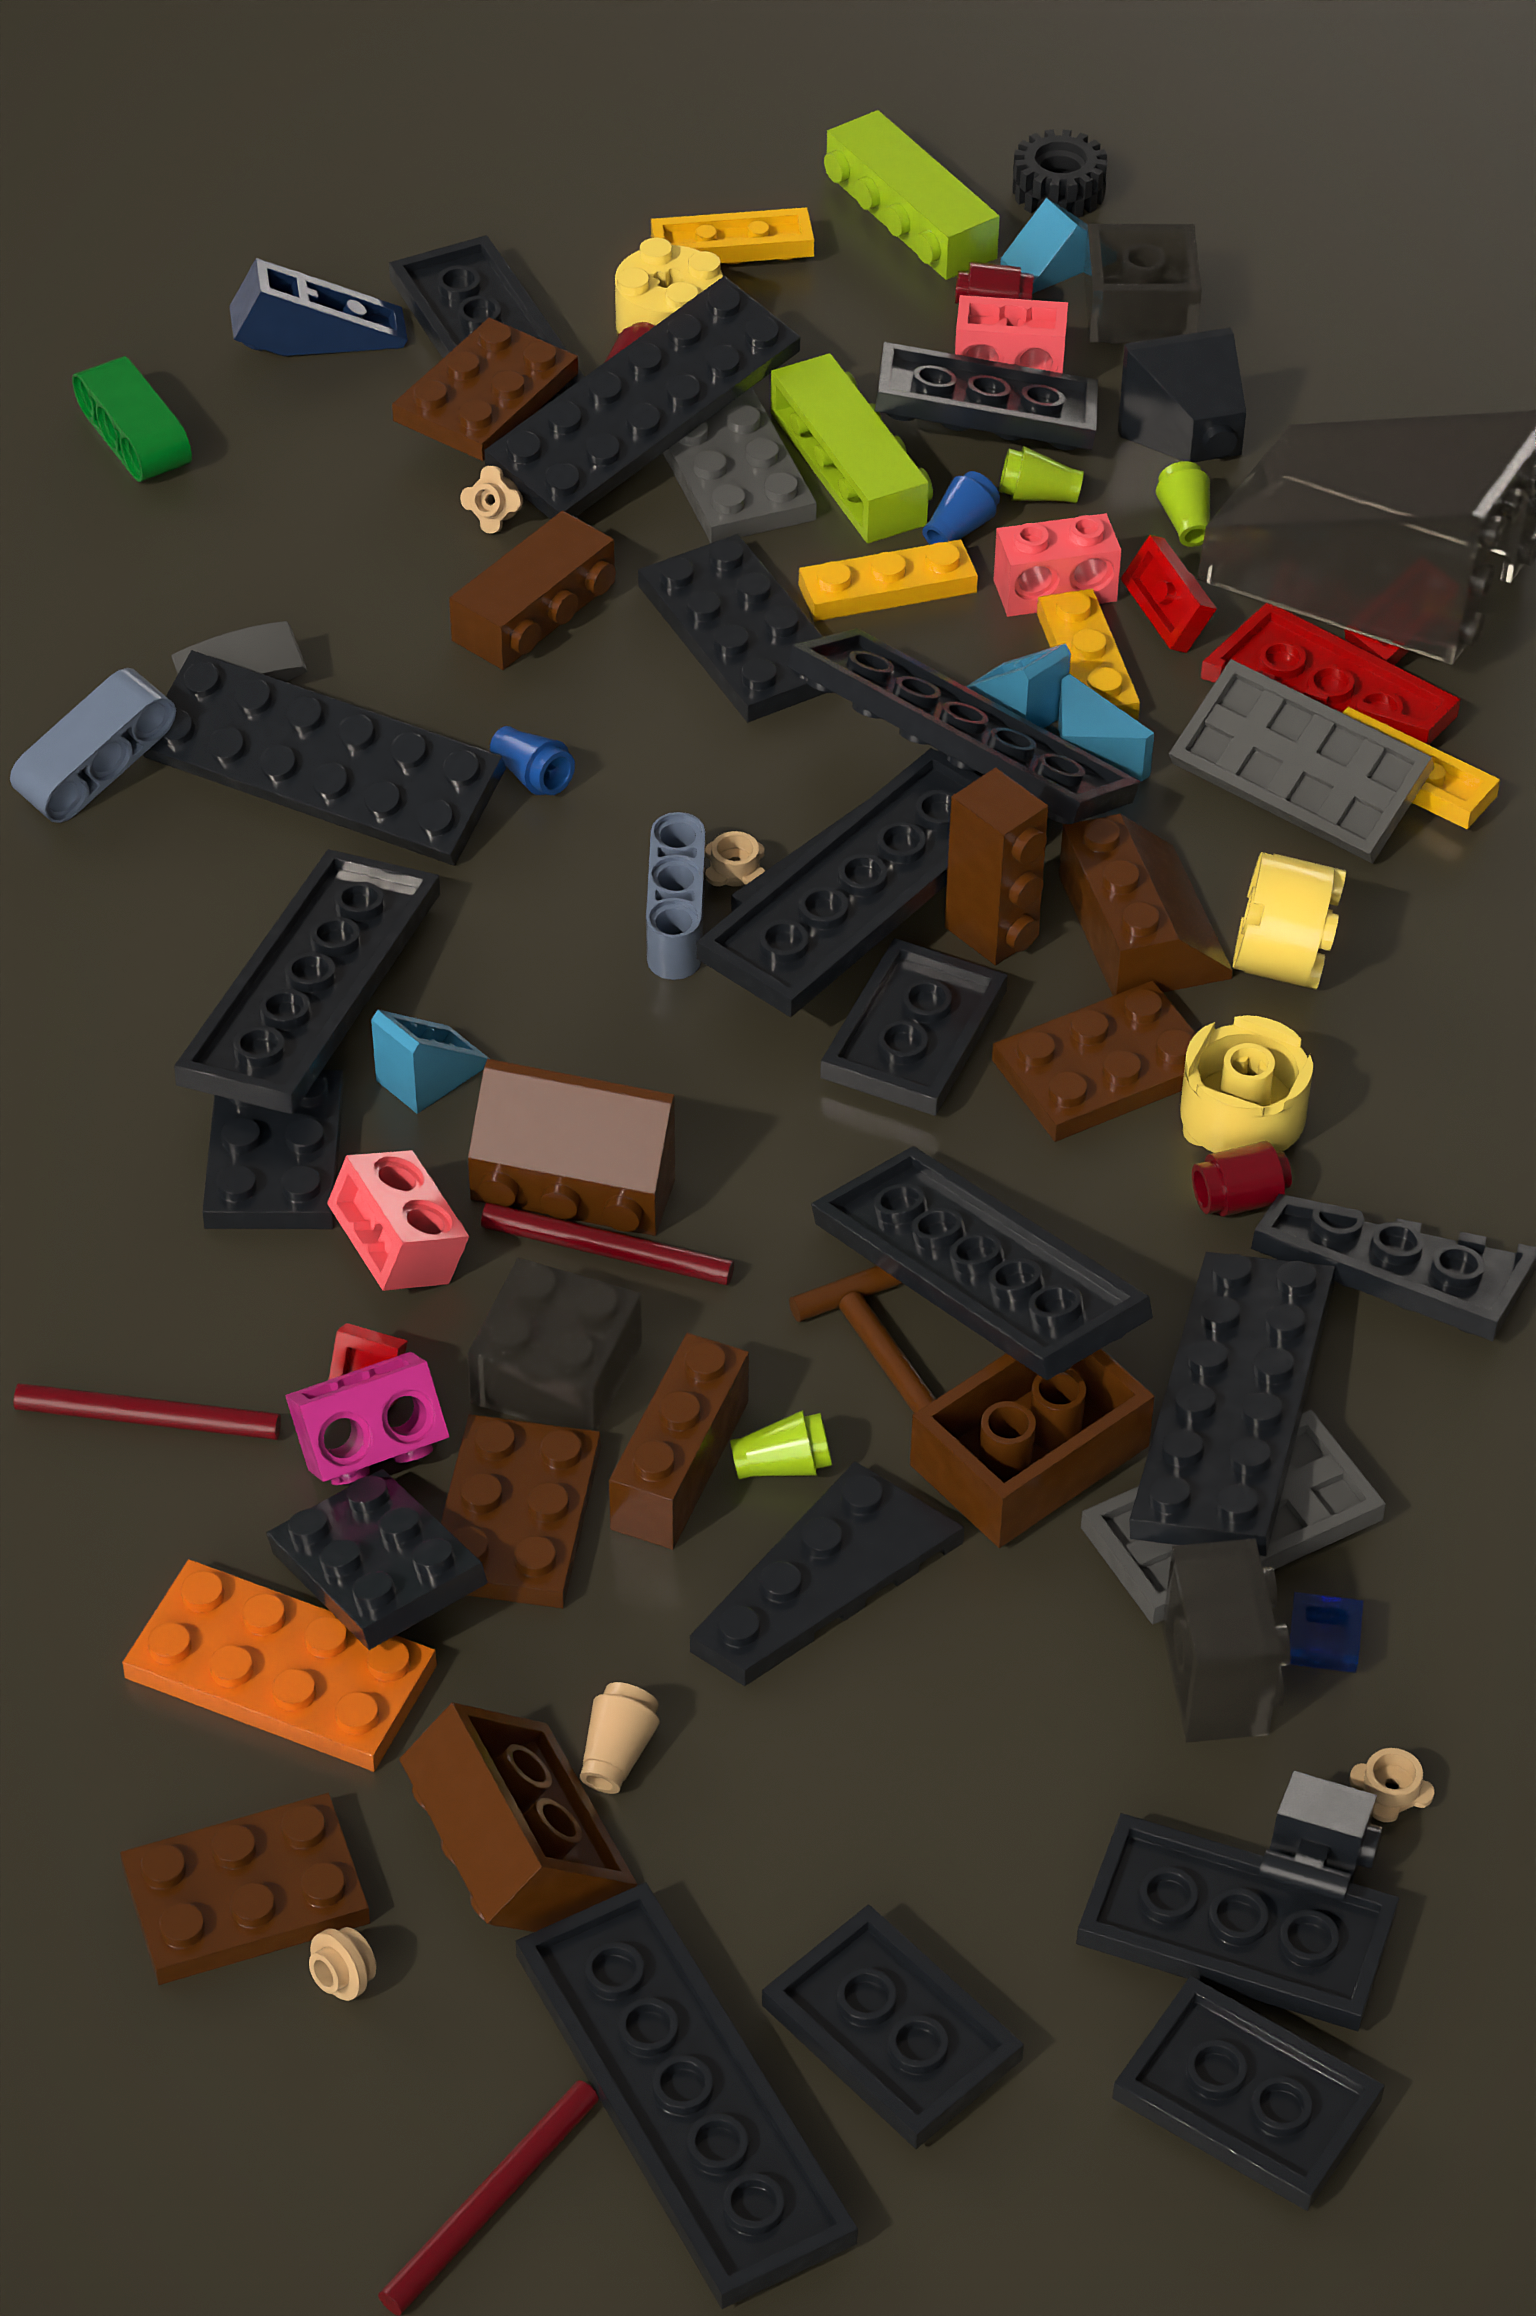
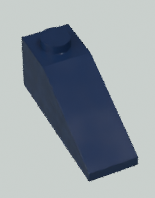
(307, 315)

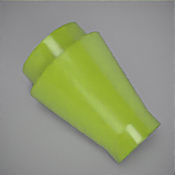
(1038, 478)
(1186, 500)
(784, 1448)

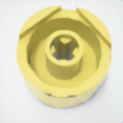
(661, 281)
(1288, 920)
(1245, 1085)

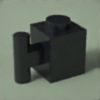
(1321, 1837)

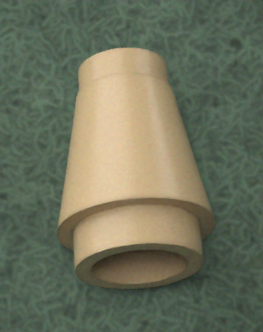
(617, 1735)

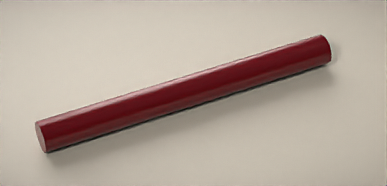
(607, 1244)
(147, 1411)
(488, 2198)

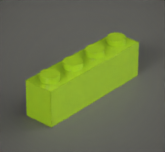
(912, 194)
(850, 448)

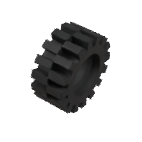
(1060, 169)

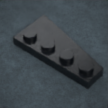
(1393, 1261)
(821, 1570)

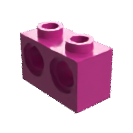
(365, 1400)

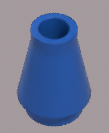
(964, 507)
(536, 761)

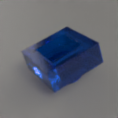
(1325, 1632)

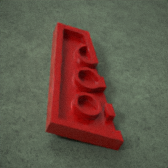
(1334, 673)

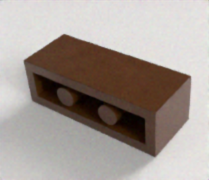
(532, 590)
(995, 866)
(679, 1441)

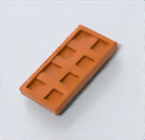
(278, 1665)

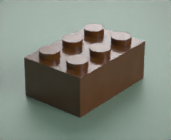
(1024, 1445)

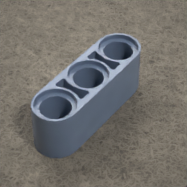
(92, 745)
(675, 895)

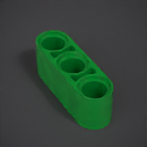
(132, 418)

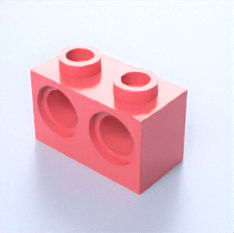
(1012, 331)
(1055, 560)
(397, 1220)

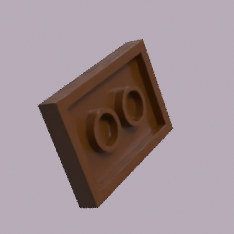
(485, 388)
(1098, 1060)
(522, 1505)
(244, 1888)

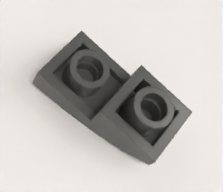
(260, 648)

